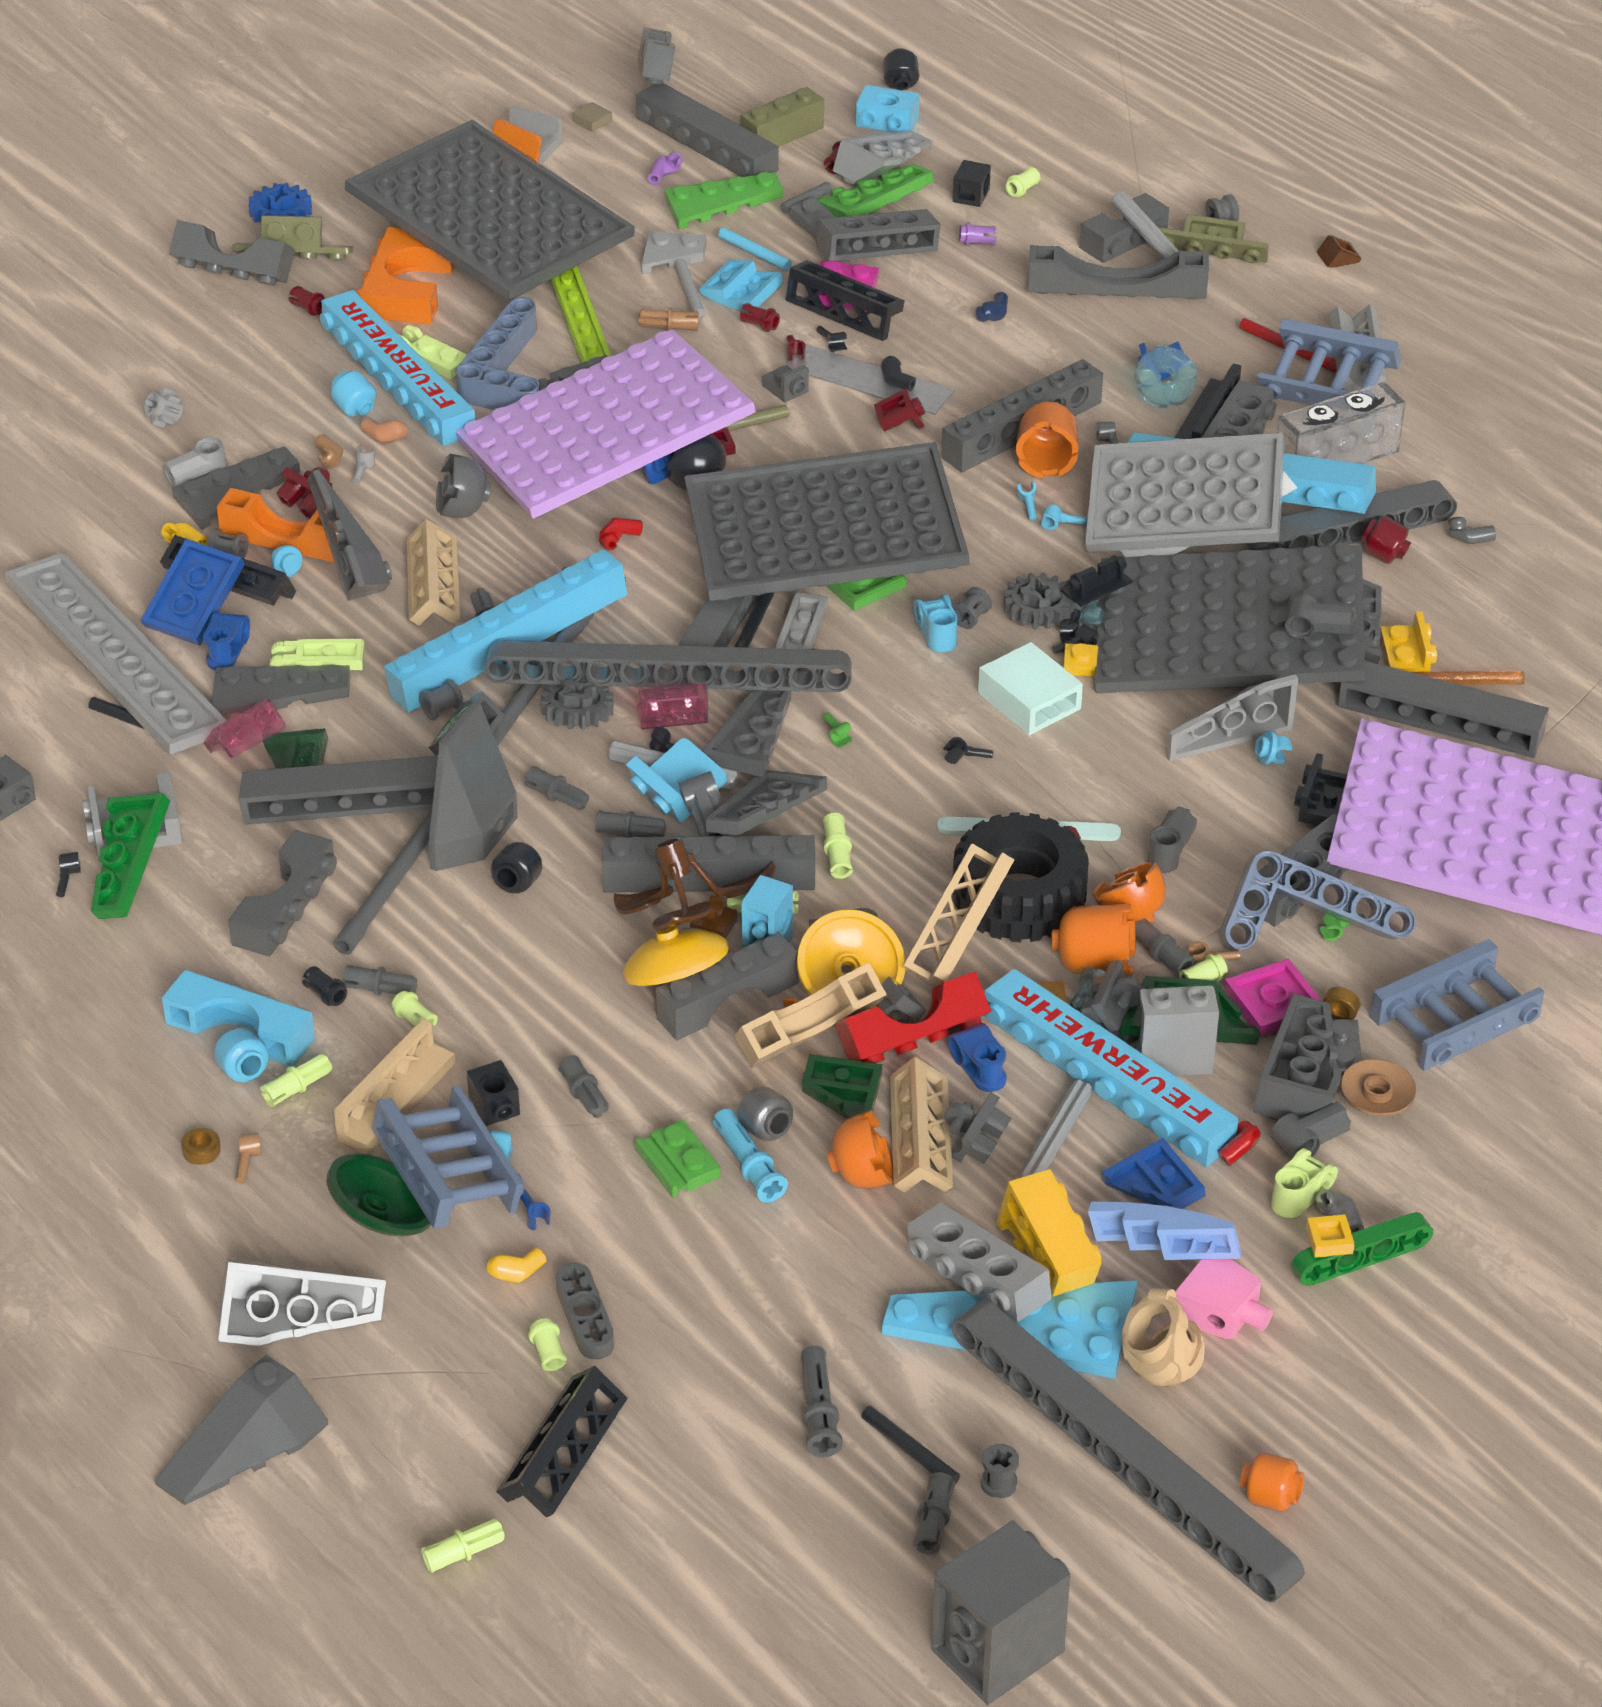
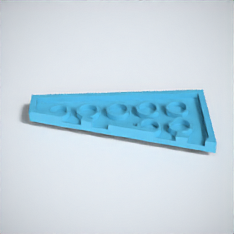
(1076, 1326)

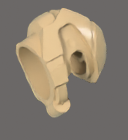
(1173, 1351)

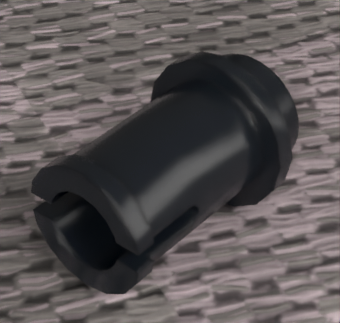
(330, 990)

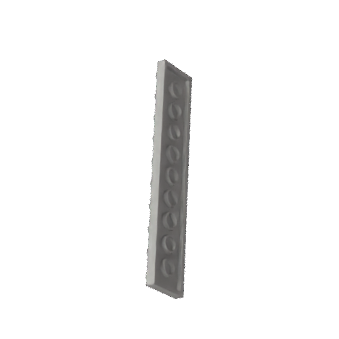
(116, 652)

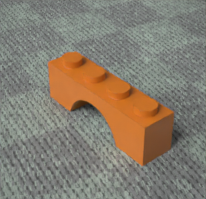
(249, 515)

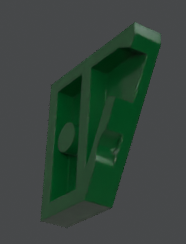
(842, 1083)

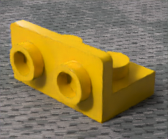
(1409, 645)

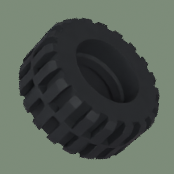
(1039, 849)

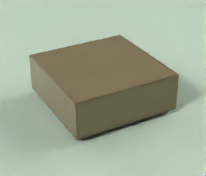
(592, 116)

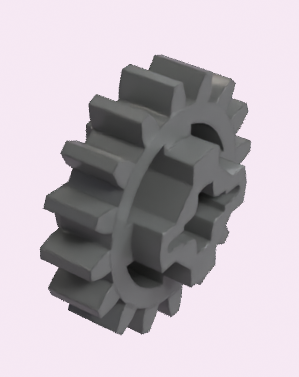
(1037, 601)
(577, 704)

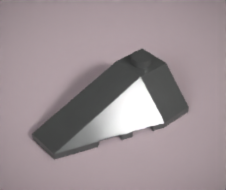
(354, 553)
(1301, 1064)
(254, 1420)

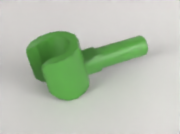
(838, 734)
(1333, 927)

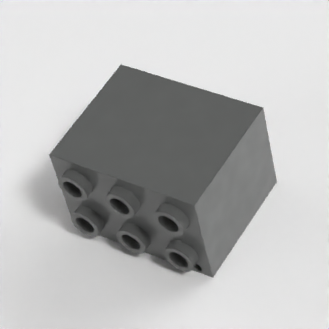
(1000, 1611)

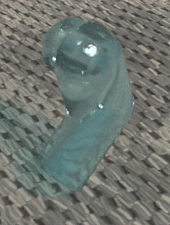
(1091, 614)

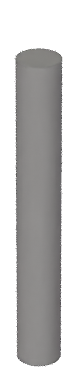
(689, 287)

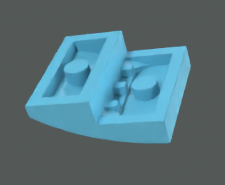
(740, 284)

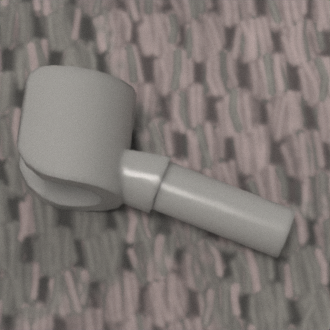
(364, 461)

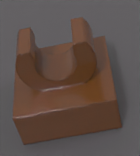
(719, 920)

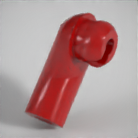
(616, 528)
(1246, 1138)

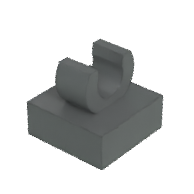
(901, 1001)

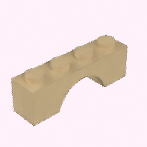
(811, 1016)

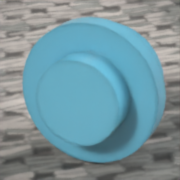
(286, 559)

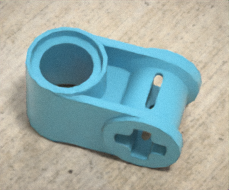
(937, 623)

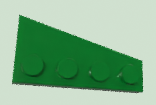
(128, 845)

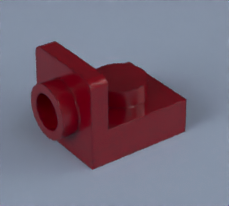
(898, 409)

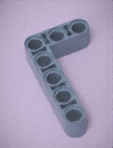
(483, 372)
(1310, 895)

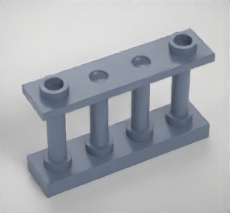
(1326, 342)
(1448, 977)
(426, 1177)

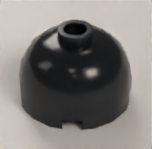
(697, 458)

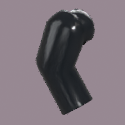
(893, 375)

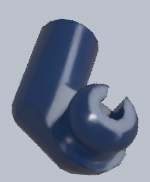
(993, 310)

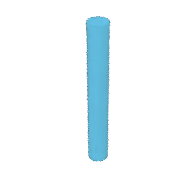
(755, 249)

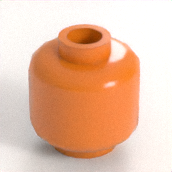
(1272, 1482)

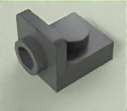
(787, 383)

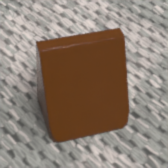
(1337, 252)

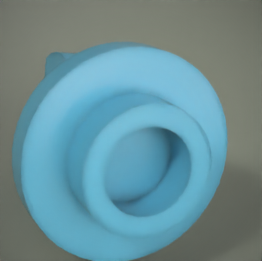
(1268, 748)

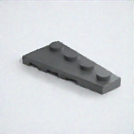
(203, 494)
(245, 687)
(763, 800)

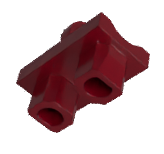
(297, 487)

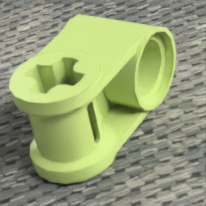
(1299, 1184)

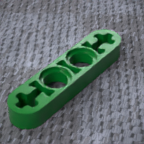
(1396, 1238)

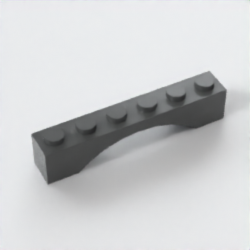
(1060, 272)

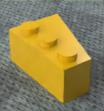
(1049, 1231)

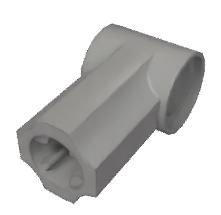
(205, 459)

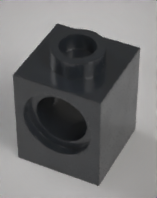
(971, 183)
(493, 1092)

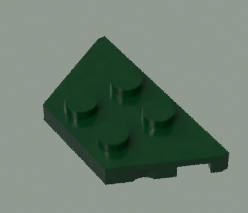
(1230, 1026)

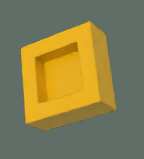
(1080, 659)
(1330, 1235)

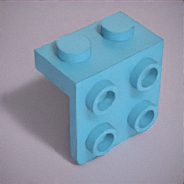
(662, 778)

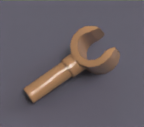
(1199, 950)
(248, 1146)

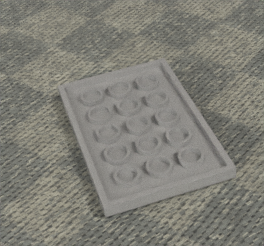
(1186, 492)

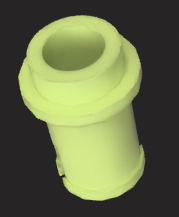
(1018, 184)
(1210, 969)
(407, 1006)
(545, 1337)

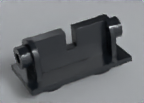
(1092, 585)

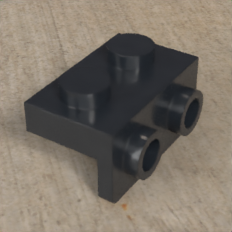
(1320, 794)

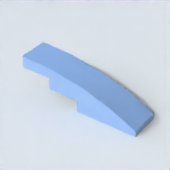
(1173, 1230)

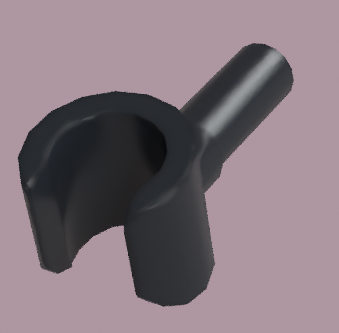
(835, 340)
(1069, 628)
(1083, 635)
(660, 739)
(958, 747)
(69, 864)

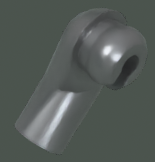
(1334, 1203)

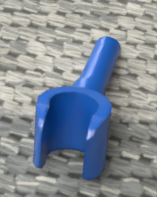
(535, 1210)

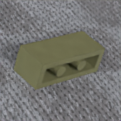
(786, 117)

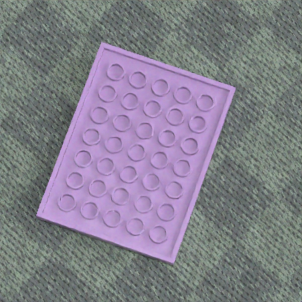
(603, 422)
(1472, 825)

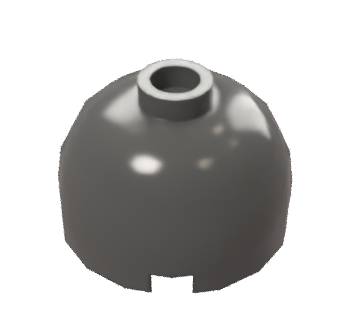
(462, 487)

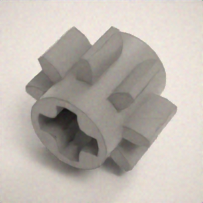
(163, 407)

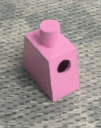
(1222, 1298)

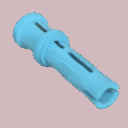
(755, 1164)

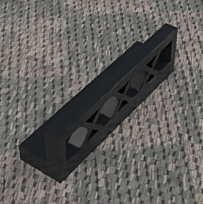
(849, 291)
(1209, 404)
(253, 581)
(551, 1436)

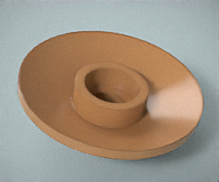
(1378, 1087)

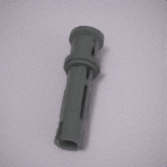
(820, 1414)

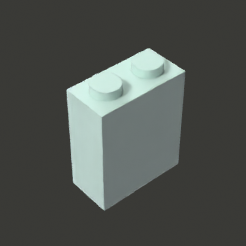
(1030, 688)

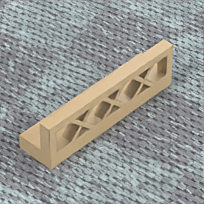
(424, 570)
(972, 915)
(406, 1084)
(911, 1126)

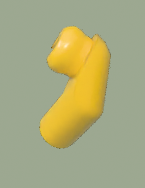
(183, 530)
(515, 1268)

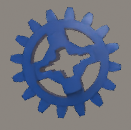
(280, 201)

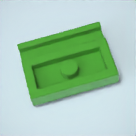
(677, 1158)

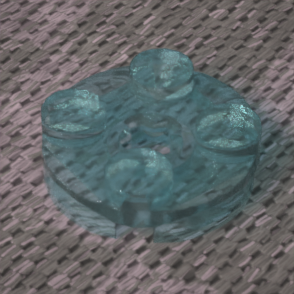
(1168, 360)

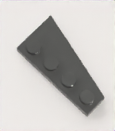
(750, 733)

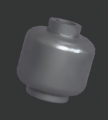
(765, 1113)

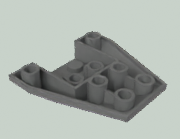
(471, 794)

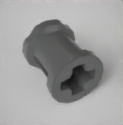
(229, 543)
(971, 607)
(440, 699)
(1000, 1466)

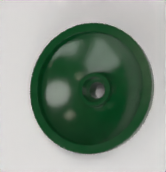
(375, 1195)

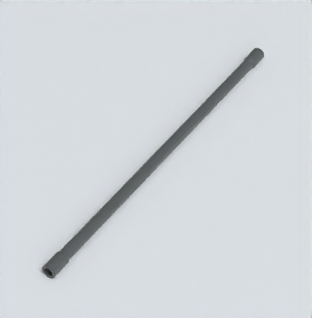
(357, 926)

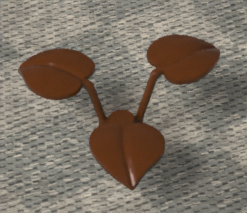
(675, 863)

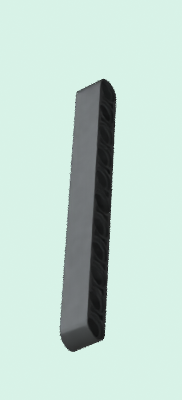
(684, 659)
(1129, 1451)

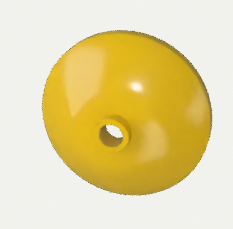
(849, 940)
(674, 956)

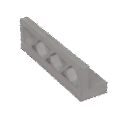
(1342, 321)

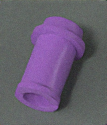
(975, 234)

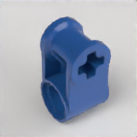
(225, 638)
(979, 1056)

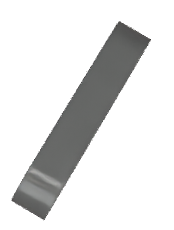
(580, 1324)

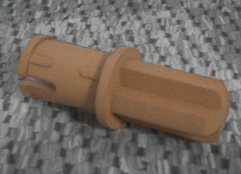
(669, 319)

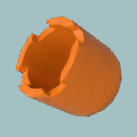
(1047, 440)
(1095, 937)

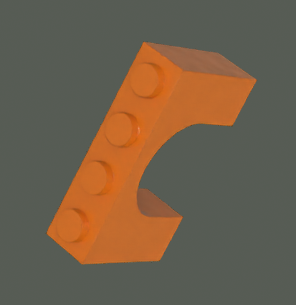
(399, 298)

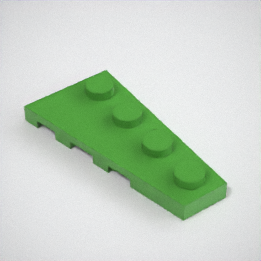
(875, 193)
(712, 197)

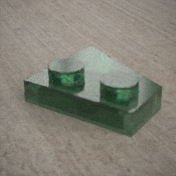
(297, 748)

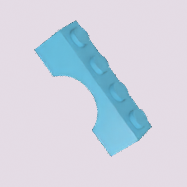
(202, 1002)

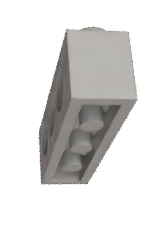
(979, 1261)

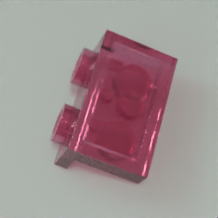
(673, 706)
(246, 729)

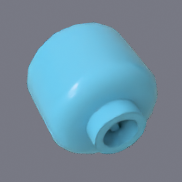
(353, 393)
(241, 1055)

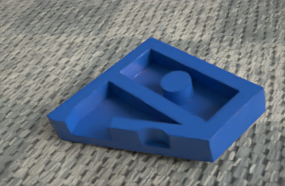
(1156, 1177)

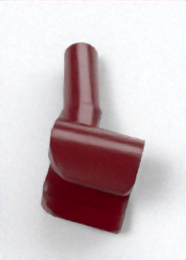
(795, 347)

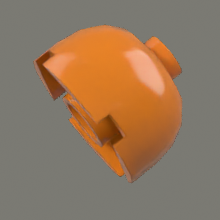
(1137, 885)
(861, 1152)

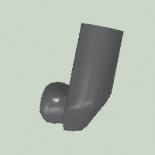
(1470, 535)

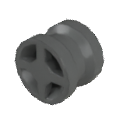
(1225, 208)

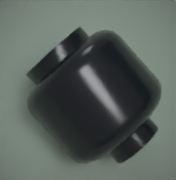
(901, 69)
(516, 867)

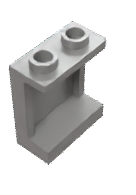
(544, 125)
(96, 810)
(1179, 1028)

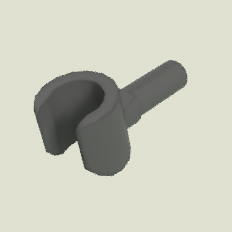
(1107, 431)

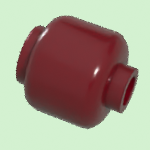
(1386, 539)

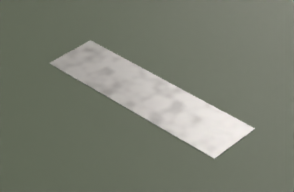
(865, 377)

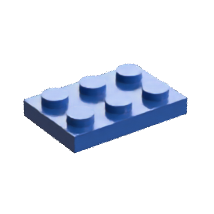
(192, 591)

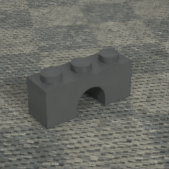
(1109, 238)

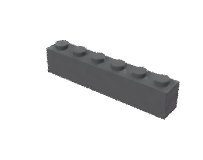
(706, 131)
(1446, 709)
(338, 790)
(632, 862)

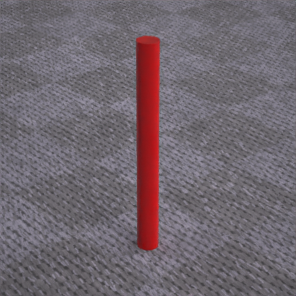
(1275, 338)

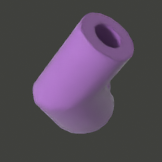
(664, 166)

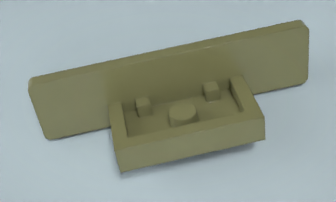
(300, 233)
(1218, 238)

